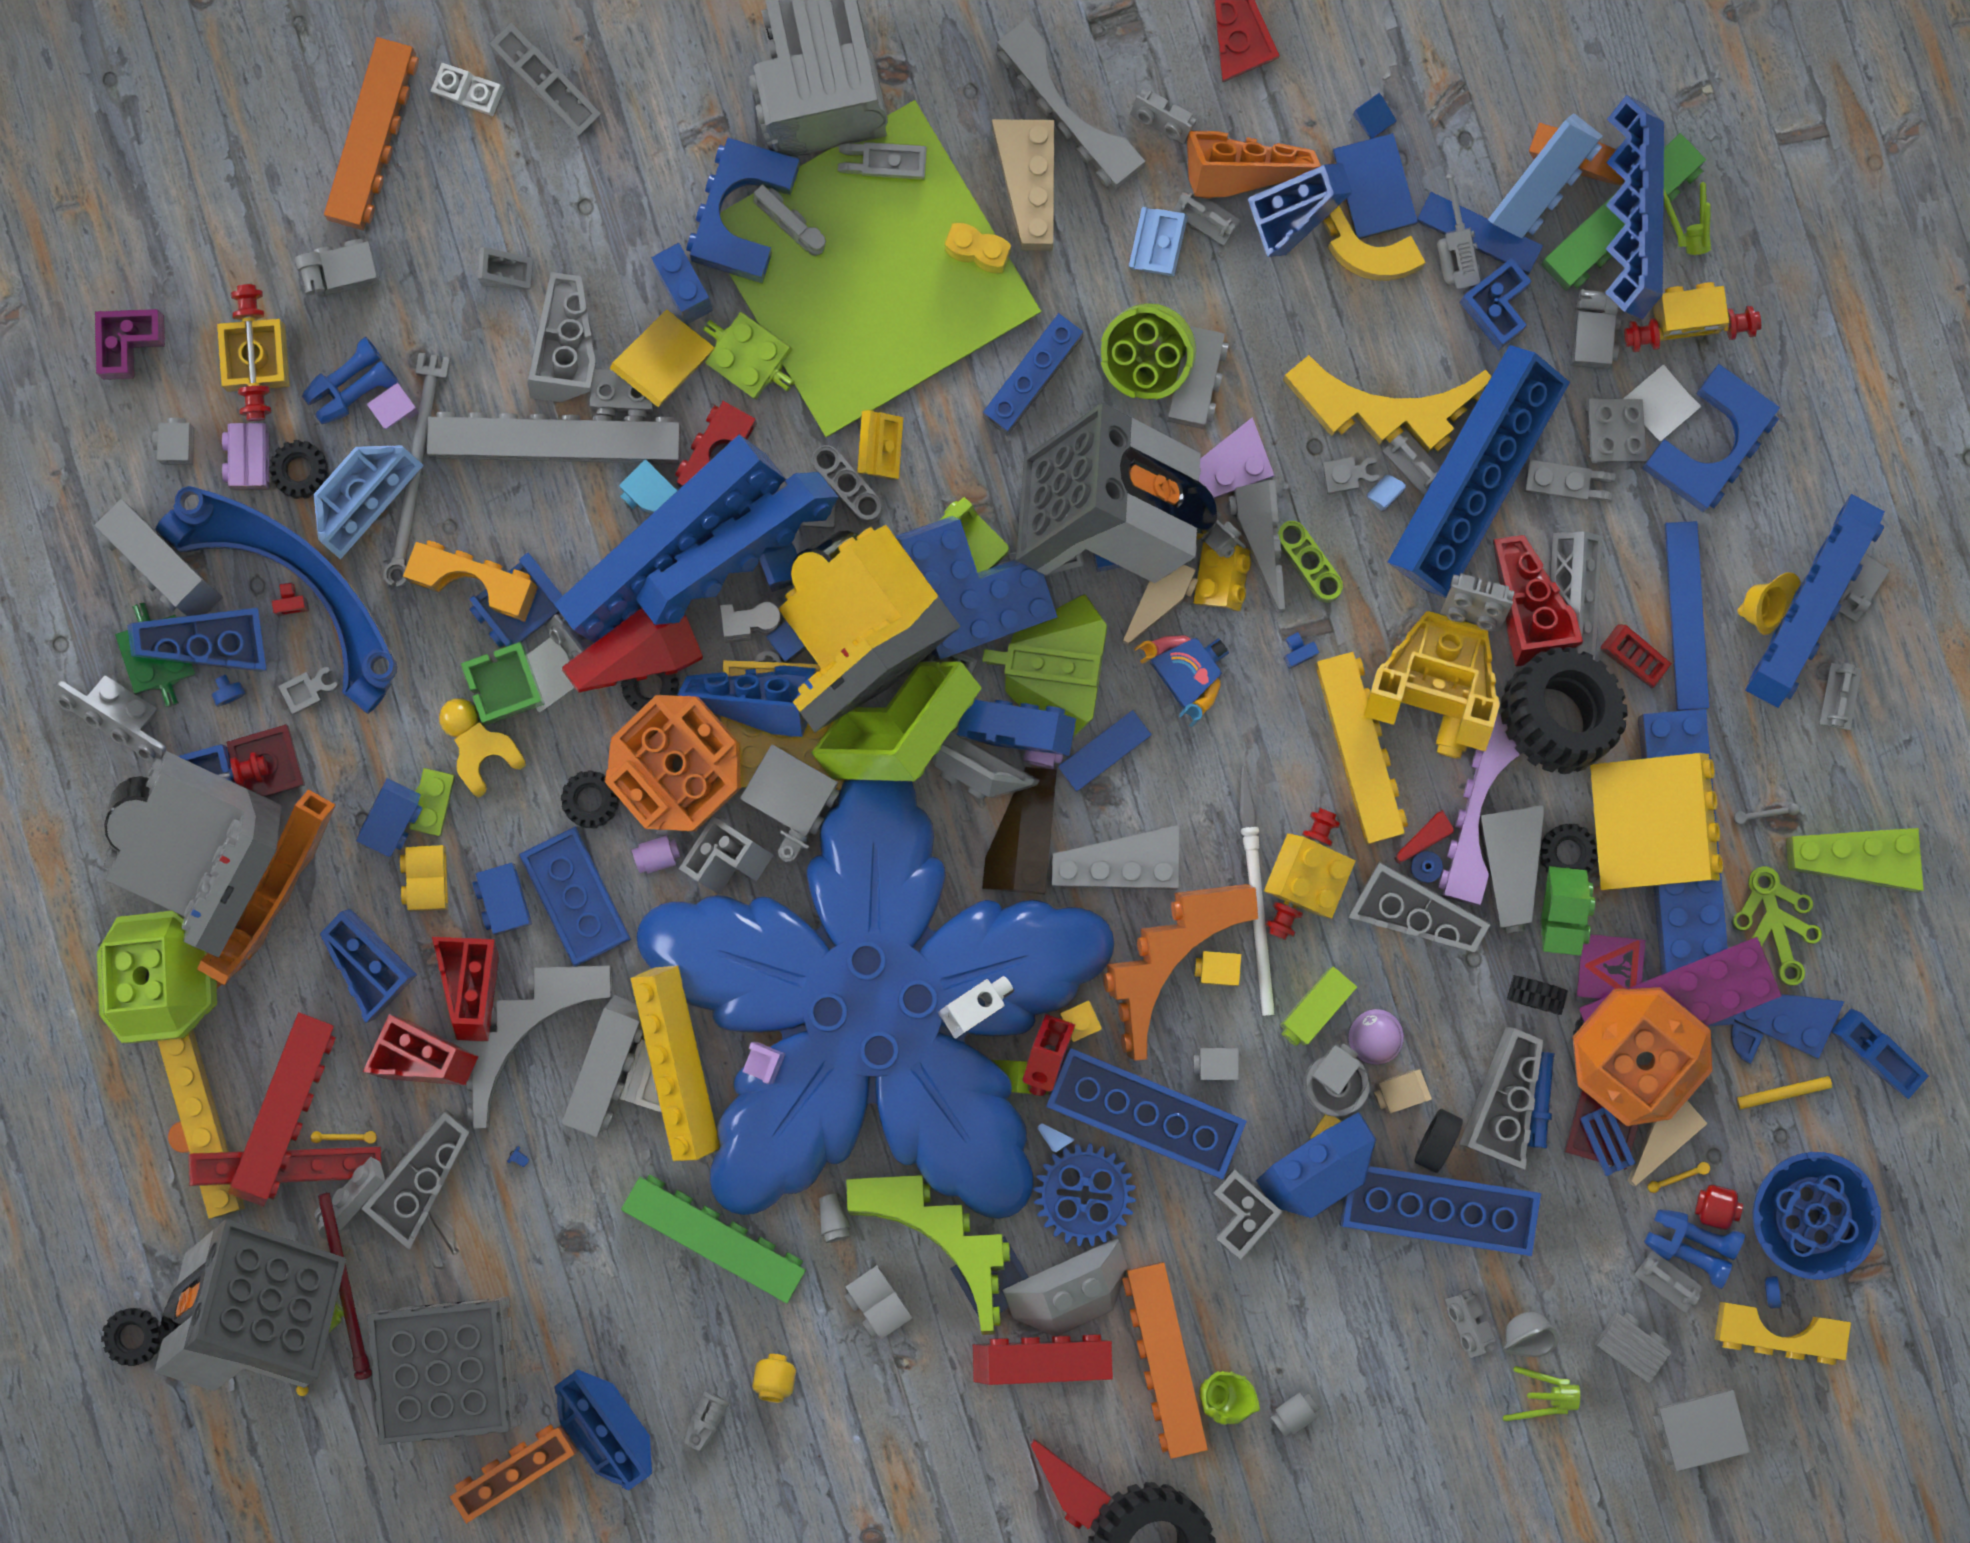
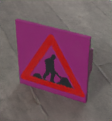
(1609, 965)

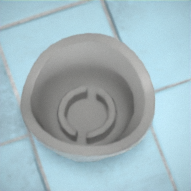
(1530, 1335)

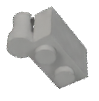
(338, 269)
(1595, 330)

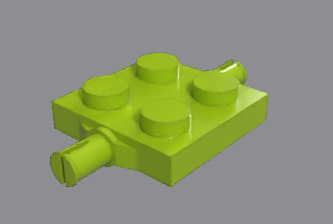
(748, 355)

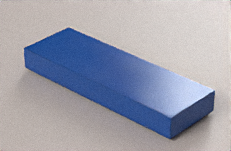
(1104, 751)

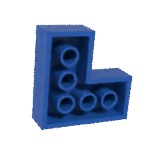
(982, 602)

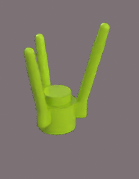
(1697, 235)
(1564, 1396)

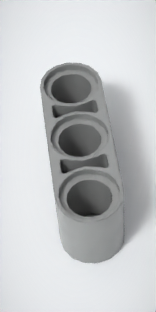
(842, 469)

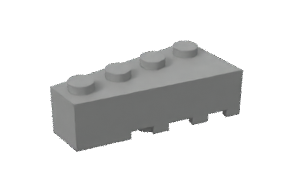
(156, 560)
(1411, 908)
(604, 1067)
(1506, 1100)
(414, 1183)

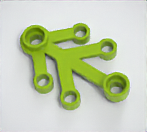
(1776, 919)

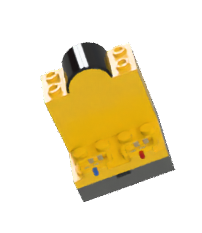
(861, 618)

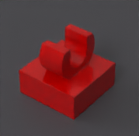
(290, 602)

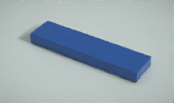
(1490, 239)

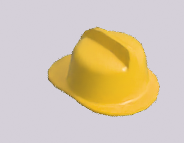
(1768, 603)

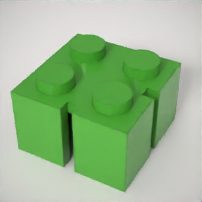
(504, 686)
(1566, 911)

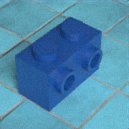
(389, 817)
(502, 899)

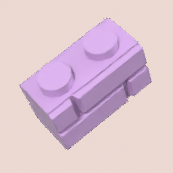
(247, 456)

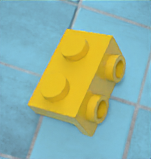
(1222, 579)

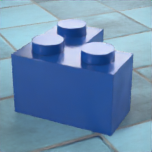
(1490, 303)

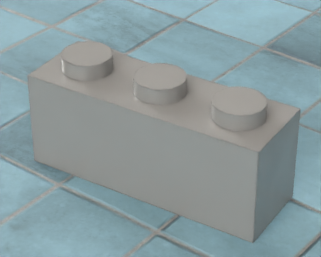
(1192, 399)

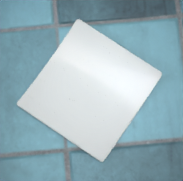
(1664, 402)
(547, 667)

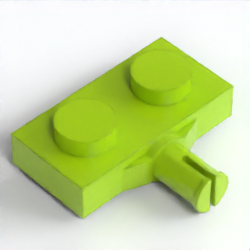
(434, 799)

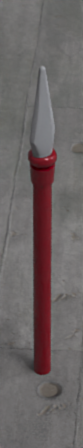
(360, 1359)

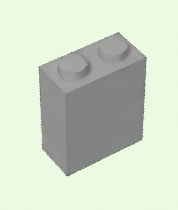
(790, 791)
(1701, 1430)

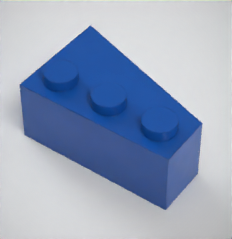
(1297, 206)

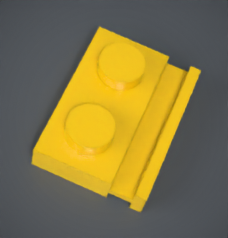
(880, 445)

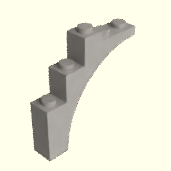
(553, 991)

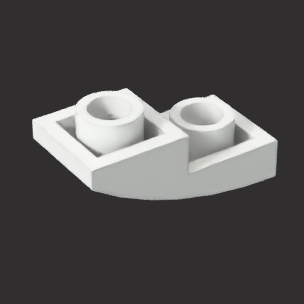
(467, 89)

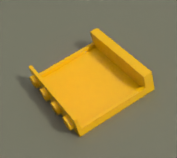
(1656, 821)

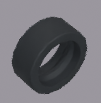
(1438, 1140)

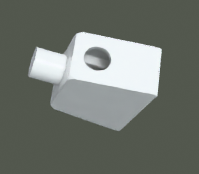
(967, 1012)

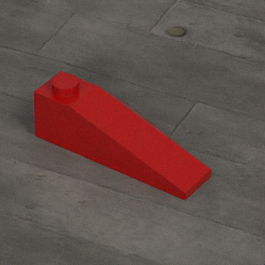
(1538, 612)
(634, 651)

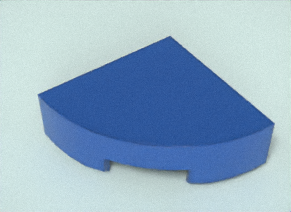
(1745, 1041)

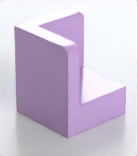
(392, 406)
(763, 1062)

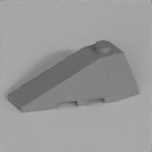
(563, 349)
(1257, 518)

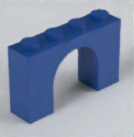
(738, 166)
(1749, 415)

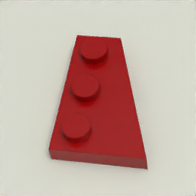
(1242, 38)

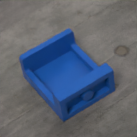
(510, 630)

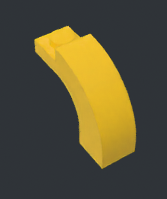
(1370, 261)

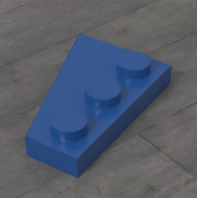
(1795, 1021)

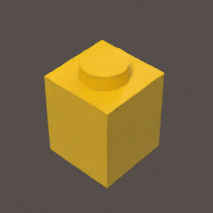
(1218, 968)
(1084, 1018)

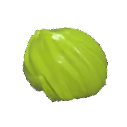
(1228, 1398)

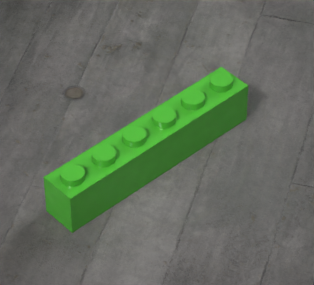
(1588, 243)
(714, 1239)

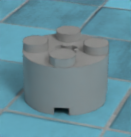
(1329, 1103)

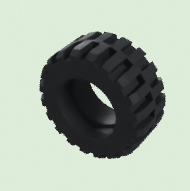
(1592, 691)
(1150, 1505)

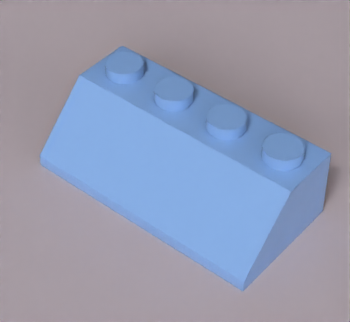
(1546, 176)

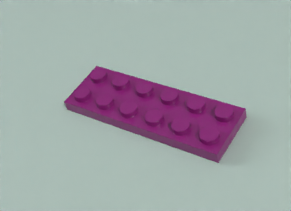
(1716, 984)

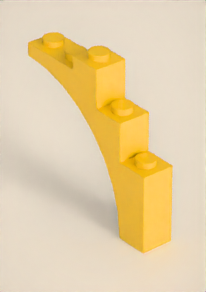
(1337, 404)

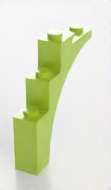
(904, 1201)

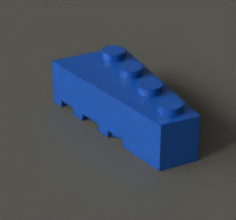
(209, 639)

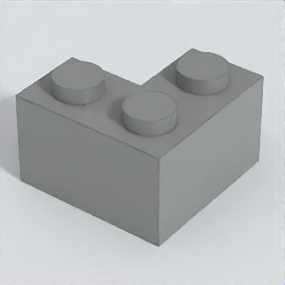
(720, 853)
(1252, 1214)

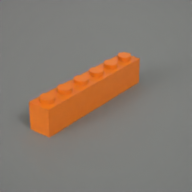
(370, 134)
(1166, 1360)

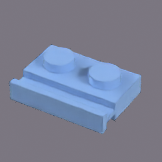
(1158, 241)

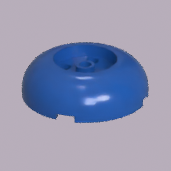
(1849, 1233)

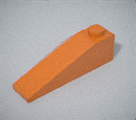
(1232, 167)

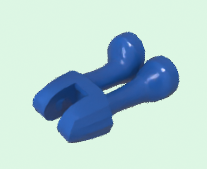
(378, 375)
(1726, 1245)

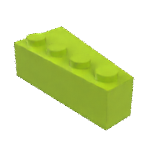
(1867, 857)

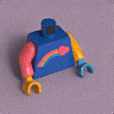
(1187, 670)

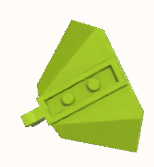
(1057, 661)

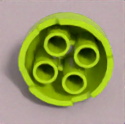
(1135, 364)

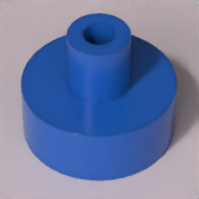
(227, 692)
(1418, 868)

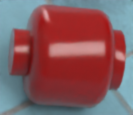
(1718, 1207)

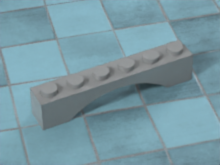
(1110, 154)

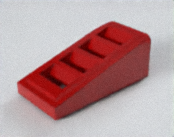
(1610, 648)
(1430, 834)

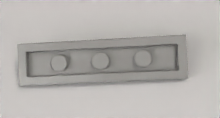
(1585, 580)

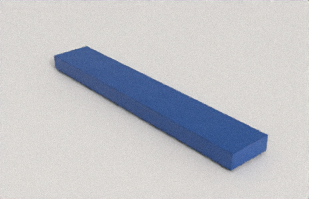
(1686, 615)

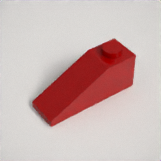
(1075, 1492)

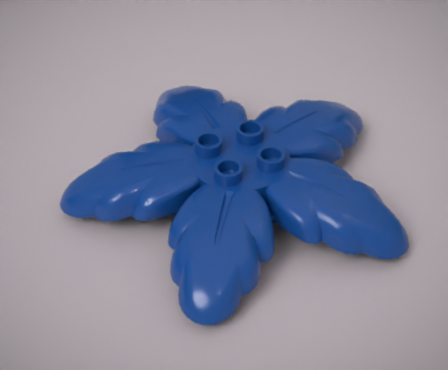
(864, 1007)

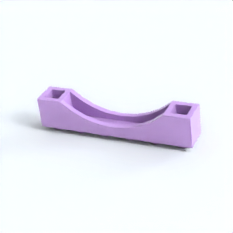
(1467, 872)

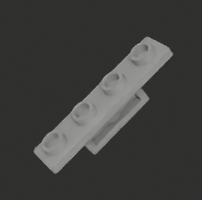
(115, 713)

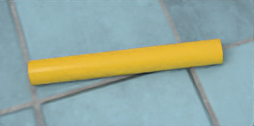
(1784, 1092)

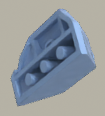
(360, 493)

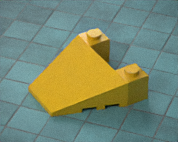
(1441, 670)

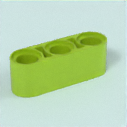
(1313, 577)

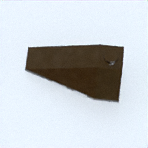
(1022, 842)

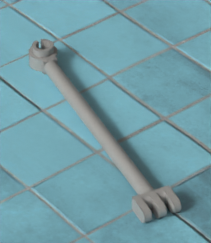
(431, 374)

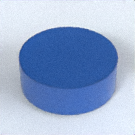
(1772, 1292)

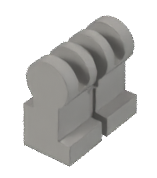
(741, 624)

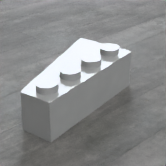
(1129, 862)

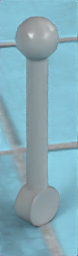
(1740, 817)

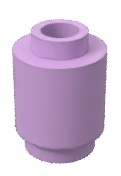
(656, 854)

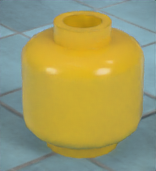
(774, 1378)

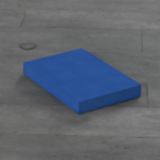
(1378, 186)

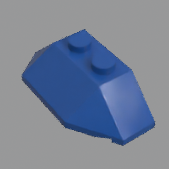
(1321, 1169)
(604, 1429)

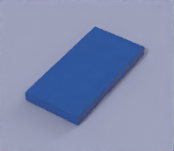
(575, 896)

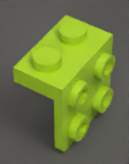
(984, 543)

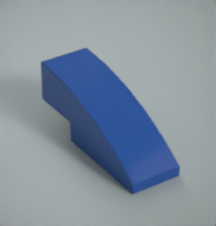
(1879, 1053)

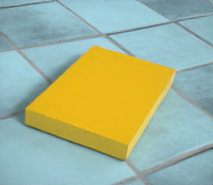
(662, 358)

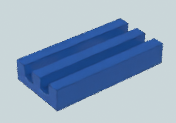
(1618, 1165)

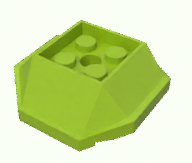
(175, 992)

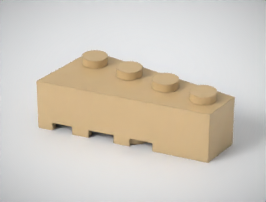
(1028, 171)

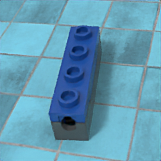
(1032, 374)

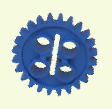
(1081, 1223)

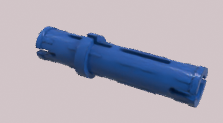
(1541, 1115)

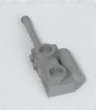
(1462, 242)

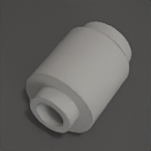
(1295, 1414)

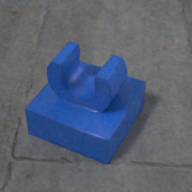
(1300, 652)

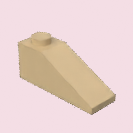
(1160, 600)
(1402, 1091)
(1665, 1139)

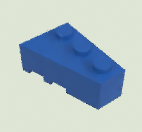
(1018, 727)
(366, 962)

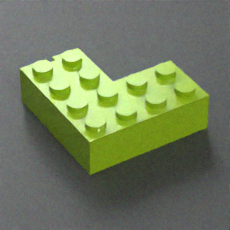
(906, 734)

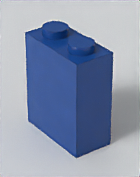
(682, 283)

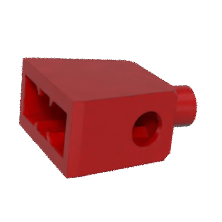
(1045, 1064)

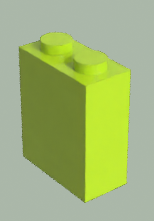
(1317, 1007)

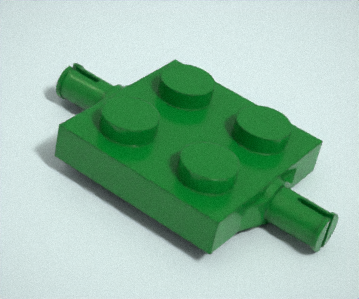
(152, 673)

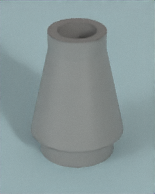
(833, 1219)

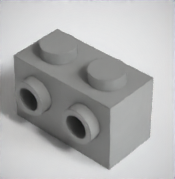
(613, 394)

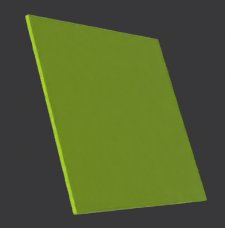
(883, 294)

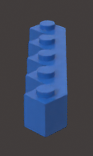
(1639, 207)
(736, 546)
(1816, 601)

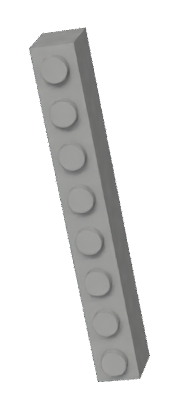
(554, 439)

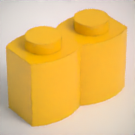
(969, 245)
(425, 878)

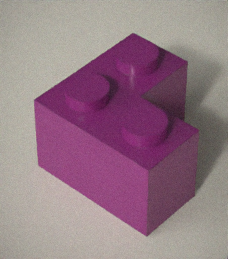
(119, 334)

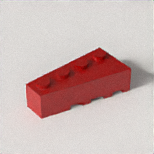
(1042, 1361)

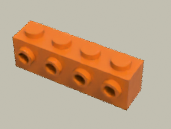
(513, 1474)

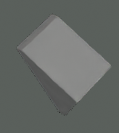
(504, 269)

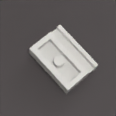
(640, 1083)

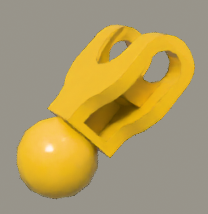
(475, 743)

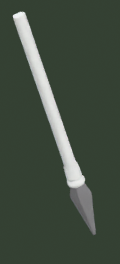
(1251, 845)

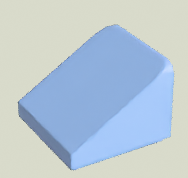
(1386, 492)
(1054, 1138)

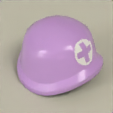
(1376, 1036)

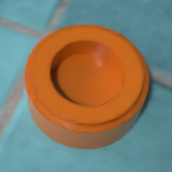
(177, 1138)

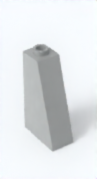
(1512, 857)

